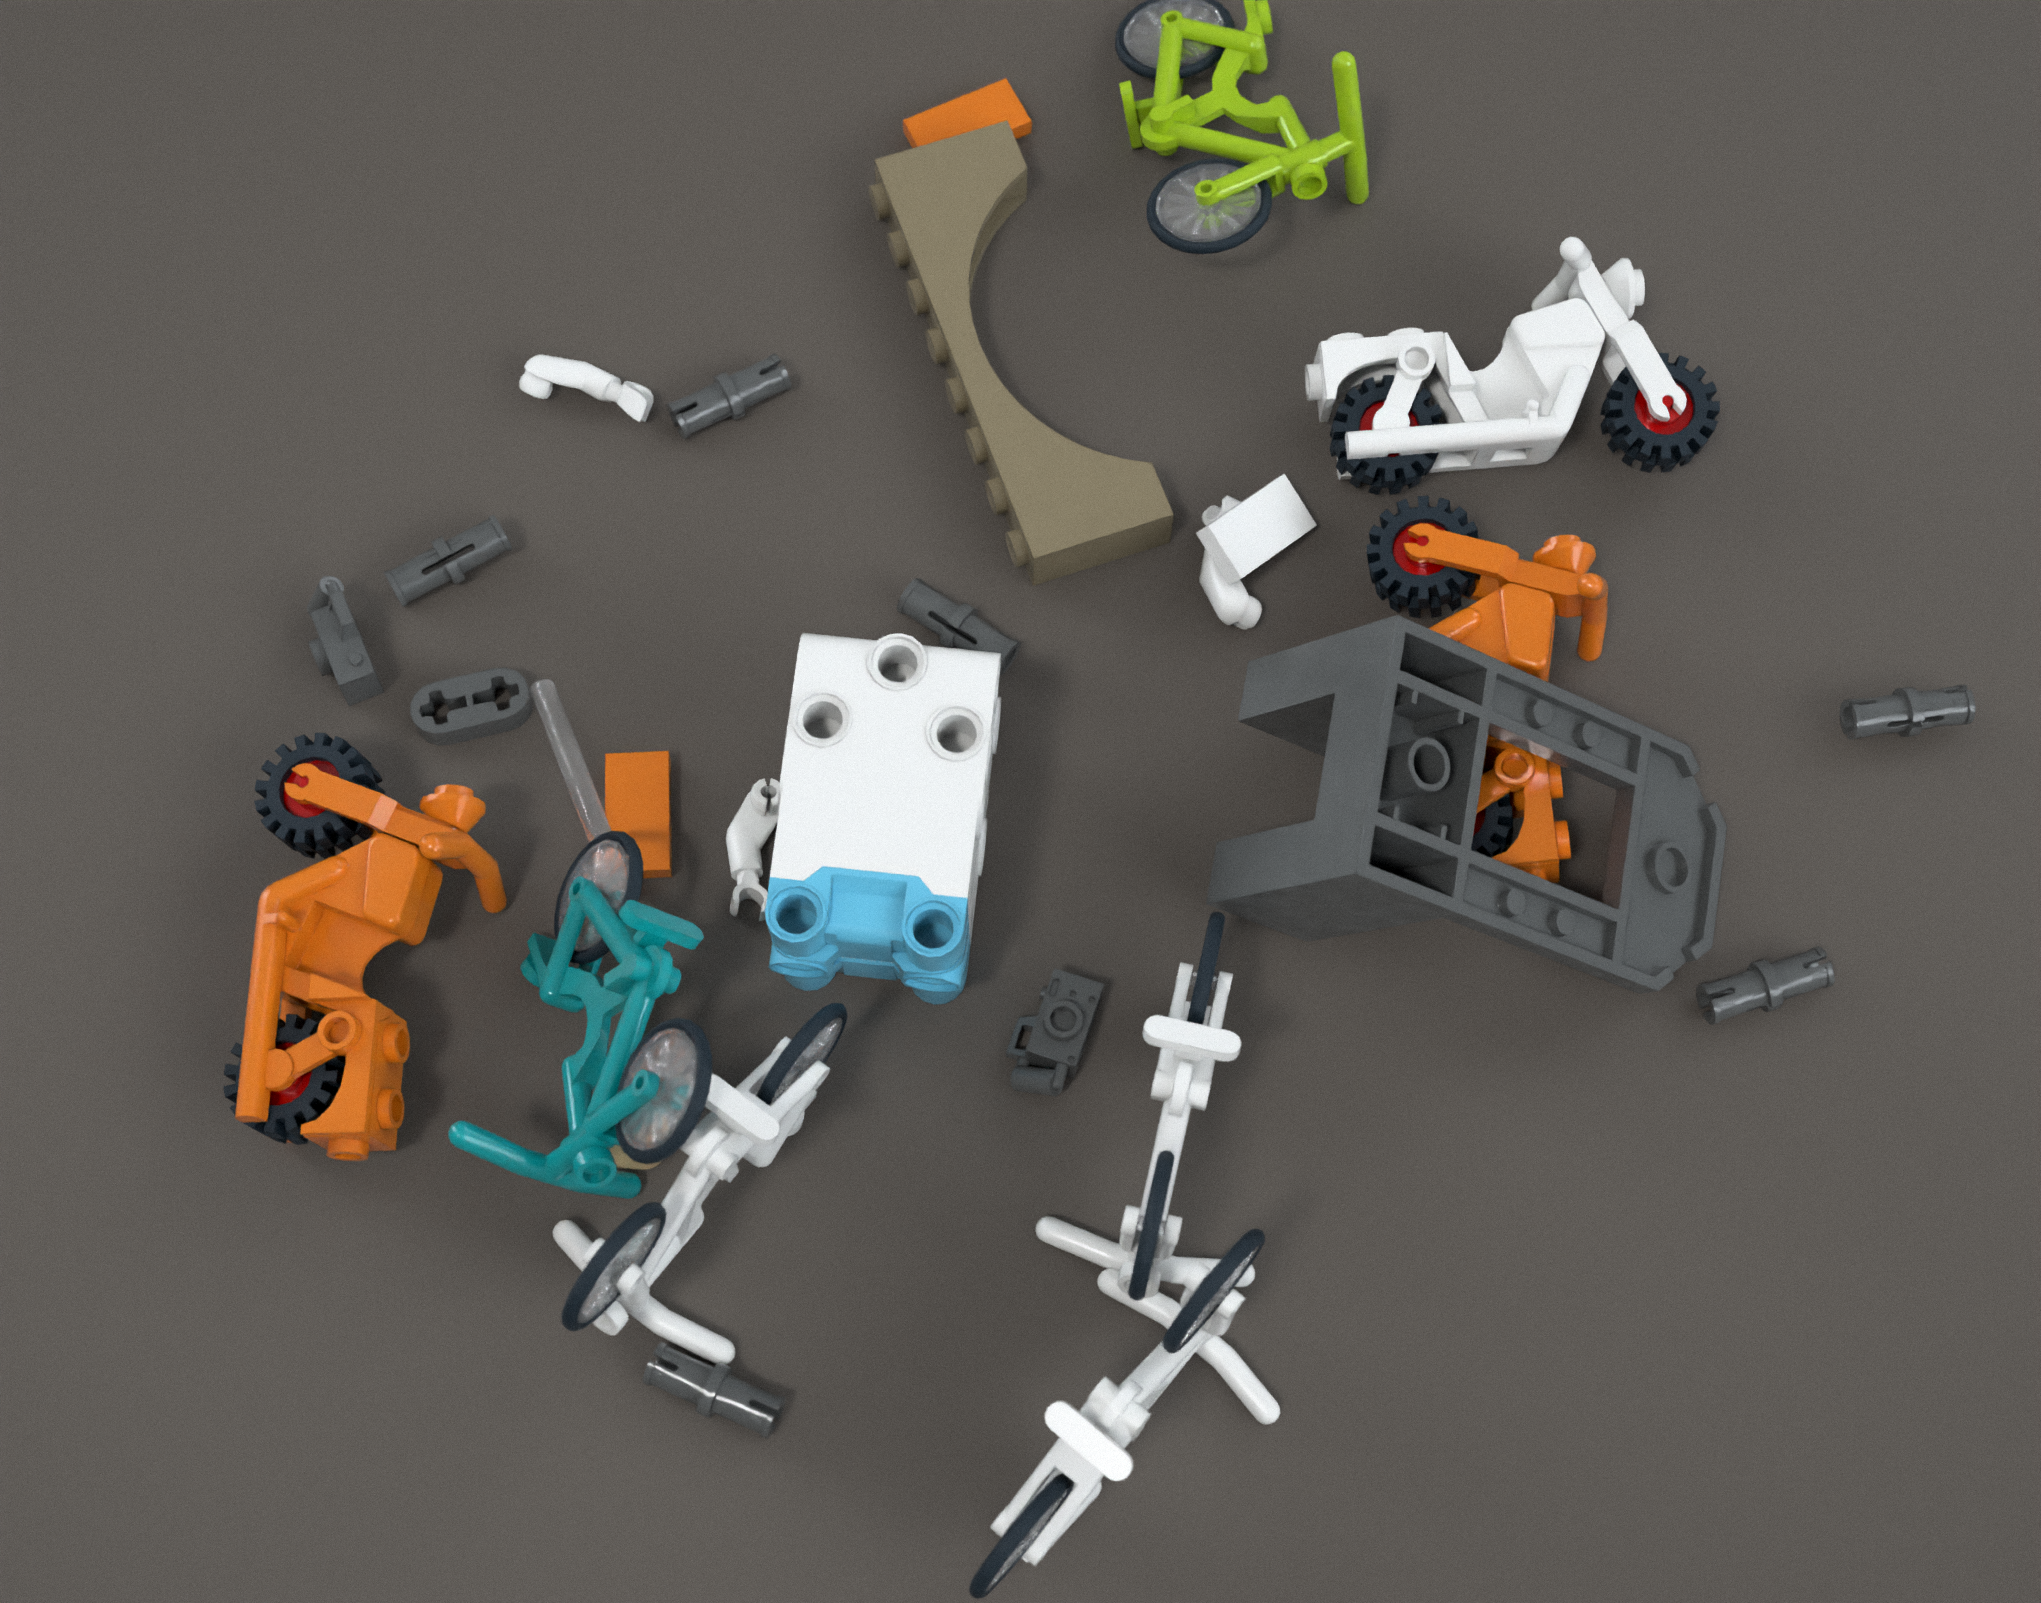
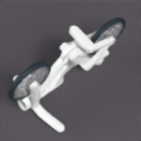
(1182, 1084)
(742, 1124)
(1095, 1437)

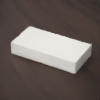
(1256, 529)

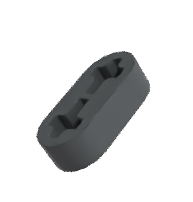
(471, 706)

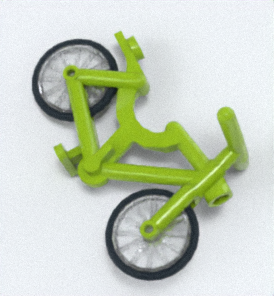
(1218, 200)

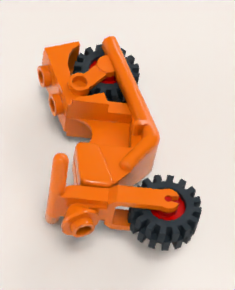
(1433, 560)
(322, 928)

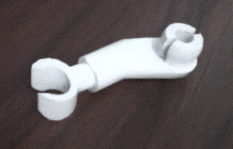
(601, 385)
(1229, 601)
(745, 840)

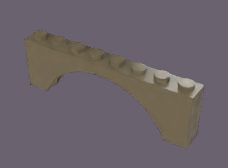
(1059, 497)

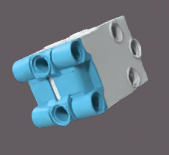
(882, 812)

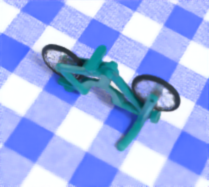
(645, 1087)

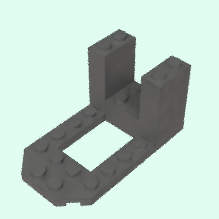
(1399, 796)

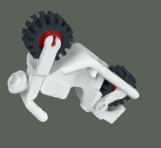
(1523, 399)

